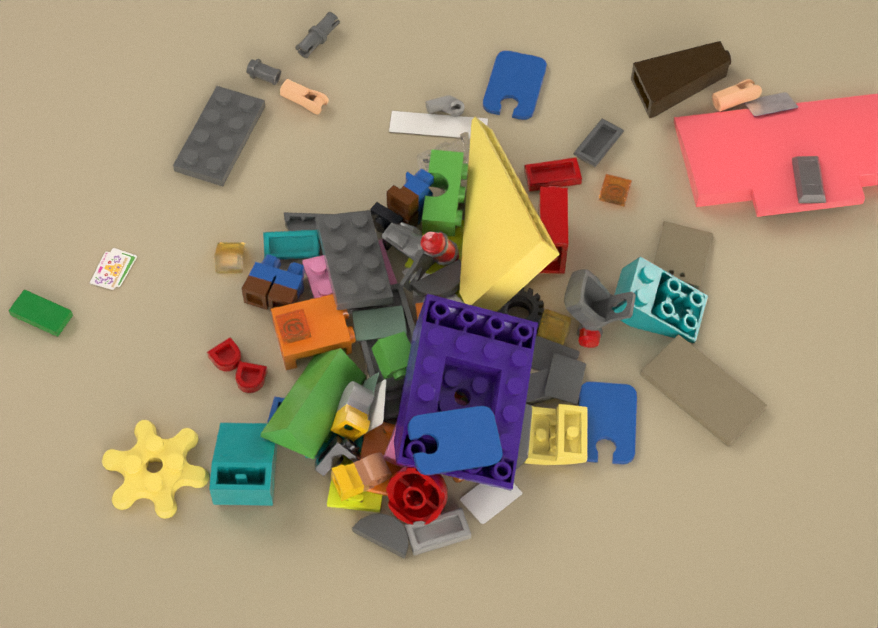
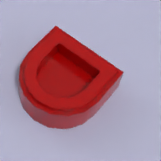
(225, 355)
(250, 376)

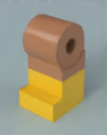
(360, 475)

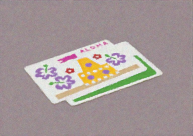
(113, 269)

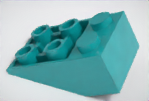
(661, 301)
(243, 466)

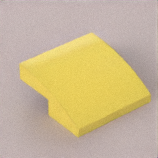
(558, 435)

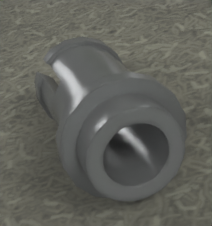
(258, 69)

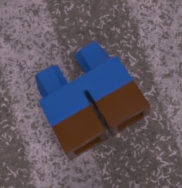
(410, 199)
(272, 287)

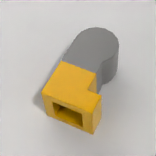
(353, 411)

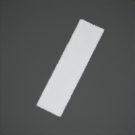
(431, 124)

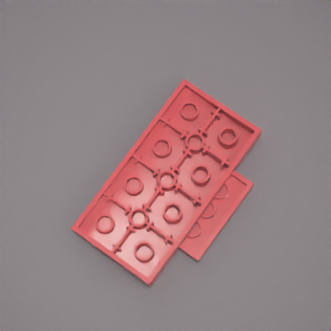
(750, 156)

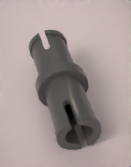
(317, 35)

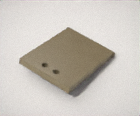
(683, 252)

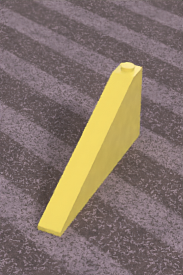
(502, 231)

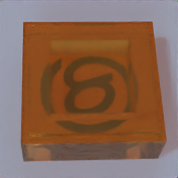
(615, 190)
(293, 326)

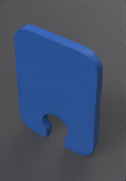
(518, 78)
(610, 417)
(463, 437)

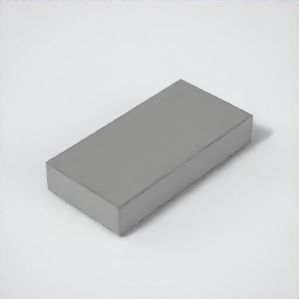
(443, 531)

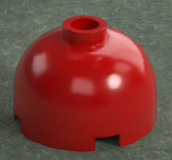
(416, 495)

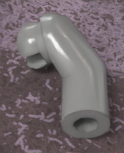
(446, 104)

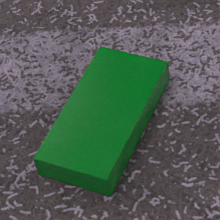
(40, 313)

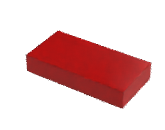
(553, 173)

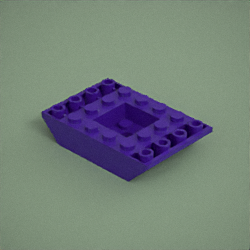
(470, 353)

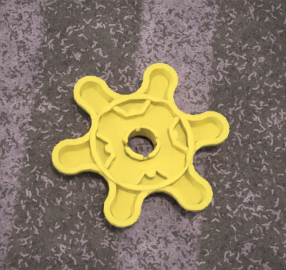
(157, 486)

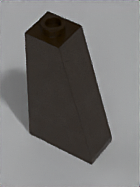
(678, 75)

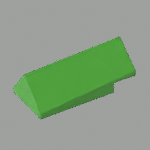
(311, 405)

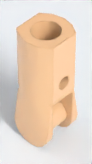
(736, 94)
(302, 96)

